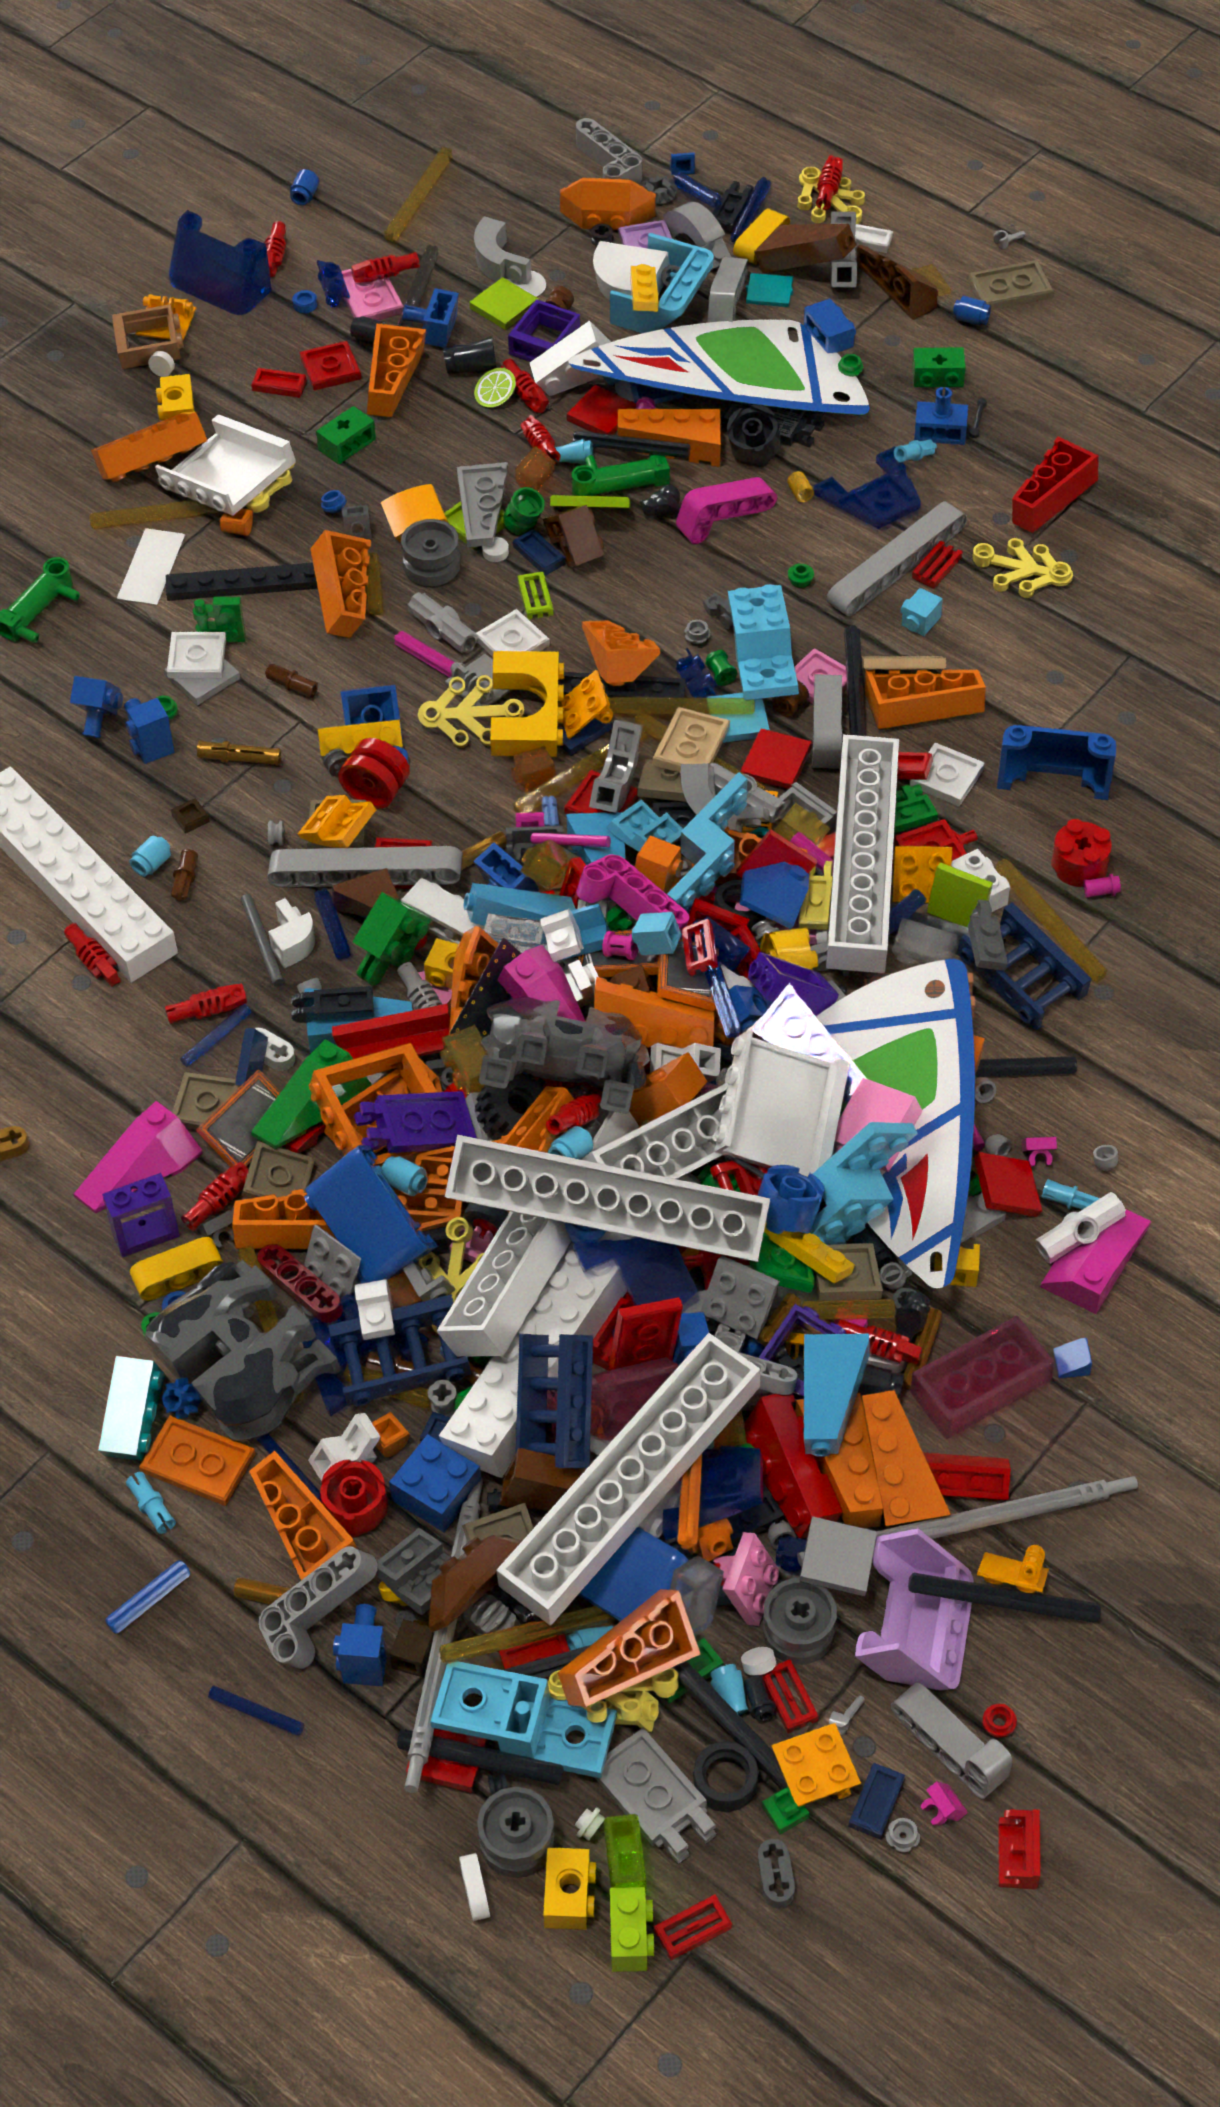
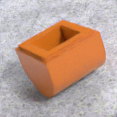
(239, 523)
(392, 1434)

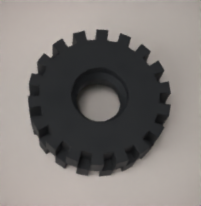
(494, 1105)

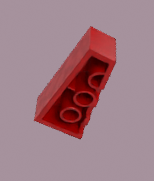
(1054, 484)
(787, 1470)

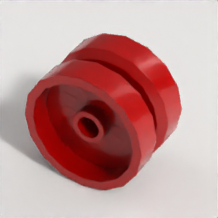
(374, 772)

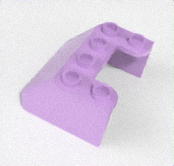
(920, 1633)

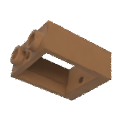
(146, 320)

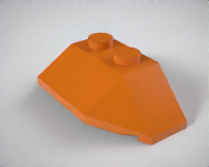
(607, 202)

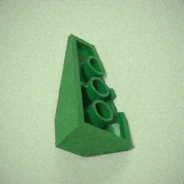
(294, 1109)

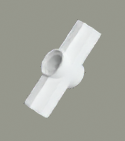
(1065, 1236)

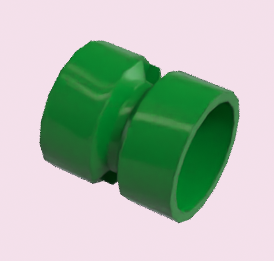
(523, 510)

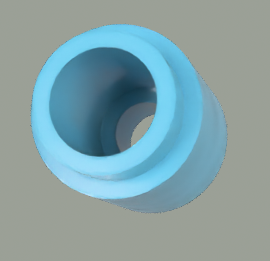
(150, 856)
(573, 1143)
(404, 1175)

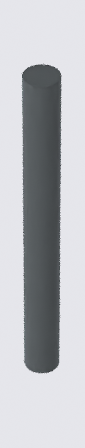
(262, 940)

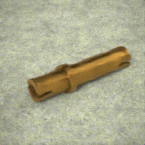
(243, 753)

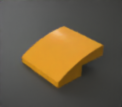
(412, 506)
(336, 822)

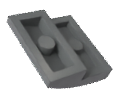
(412, 1567)

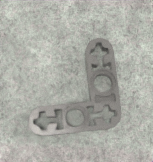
(773, 1376)

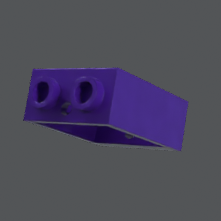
(527, 347)
(773, 974)
(147, 1229)
(807, 1319)

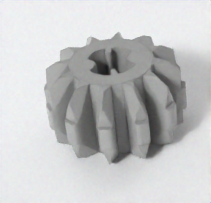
(489, 1616)

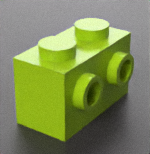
(628, 1929)

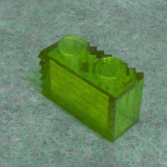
(624, 1851)

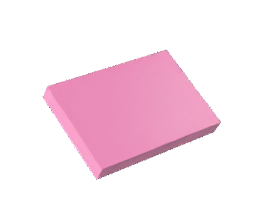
(372, 299)

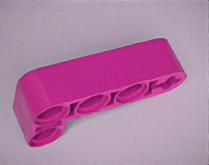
(722, 502)
(628, 887)

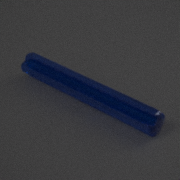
(751, 208)

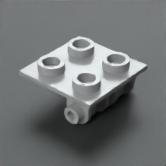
(470, 674)
(332, 1262)

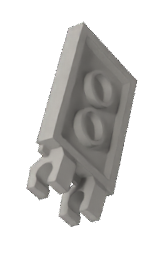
(654, 1788)

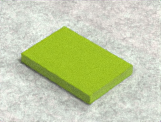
(590, 501)

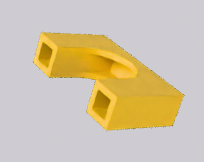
(535, 673)

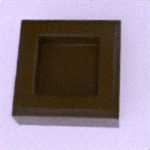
(190, 815)

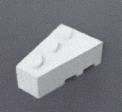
(552, 368)

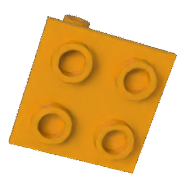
(181, 306)
(585, 704)
(916, 869)
(1026, 1574)
(816, 1765)

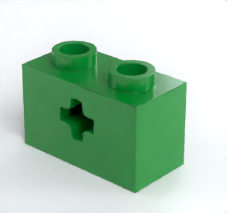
(938, 367)
(346, 435)

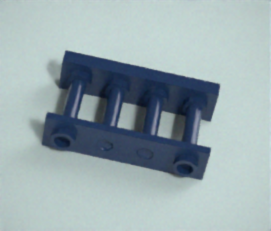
(1045, 951)
(407, 1321)
(573, 1397)

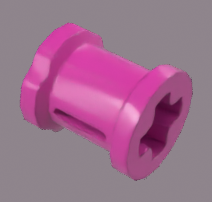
(611, 946)

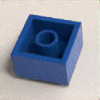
(434, 1483)

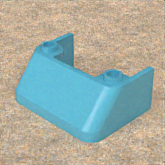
(684, 284)

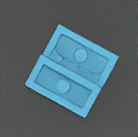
(640, 822)

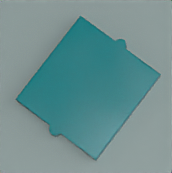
(769, 290)

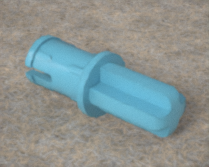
(914, 450)
(1067, 1195)

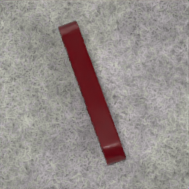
(303, 1280)

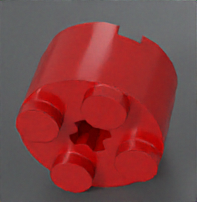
(1081, 852)
(355, 1495)

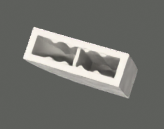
(614, 261)

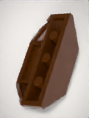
(467, 1578)

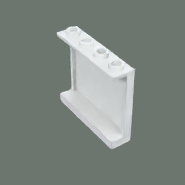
(229, 466)
(780, 1106)

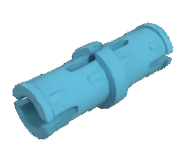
(150, 1502)

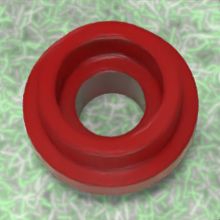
(1002, 1712)

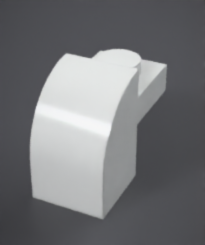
(562, 935)
(294, 937)
(582, 982)
(705, 1057)
(375, 1309)
(354, 1444)

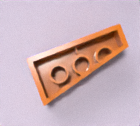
(689, 426)
(656, 1017)
(276, 1220)
(635, 1649)

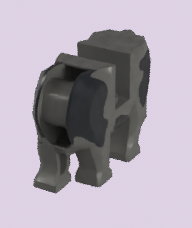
(536, 1041)
(235, 1368)

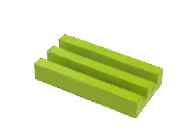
(538, 609)

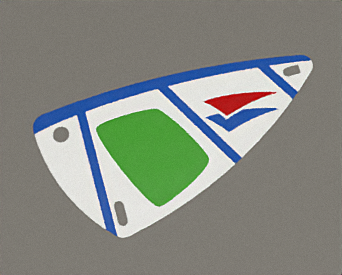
(733, 363)
(927, 1052)

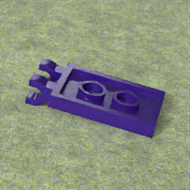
(415, 1121)

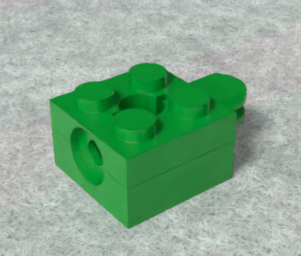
(389, 936)

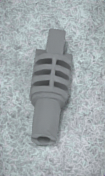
(419, 991)

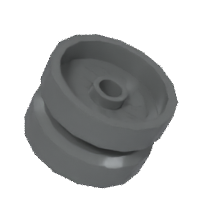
(430, 552)
(799, 1621)
(515, 1832)

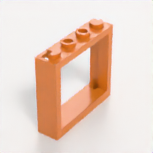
(332, 1112)

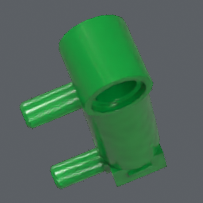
(591, 480)
(53, 581)

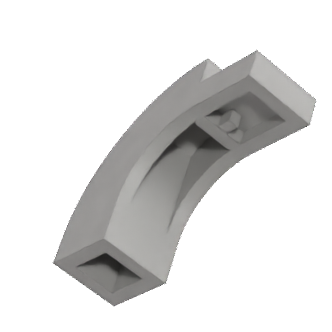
(700, 226)
(492, 260)
(844, 271)
(618, 772)
(699, 790)

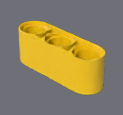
(757, 233)
(175, 1268)

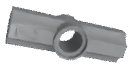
(442, 622)
(755, 796)

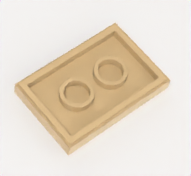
(903, 662)
(690, 740)

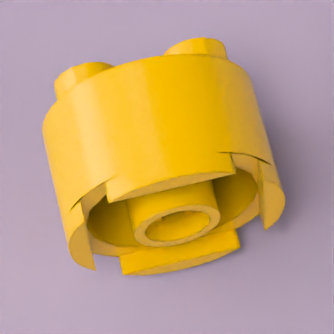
(790, 946)

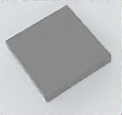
(203, 688)
(838, 1556)

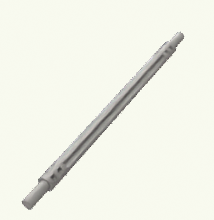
(1015, 1509)
(422, 1731)

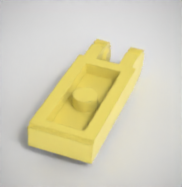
(816, 905)

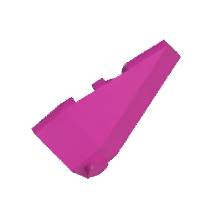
(540, 978)
(149, 1146)
(1093, 1268)

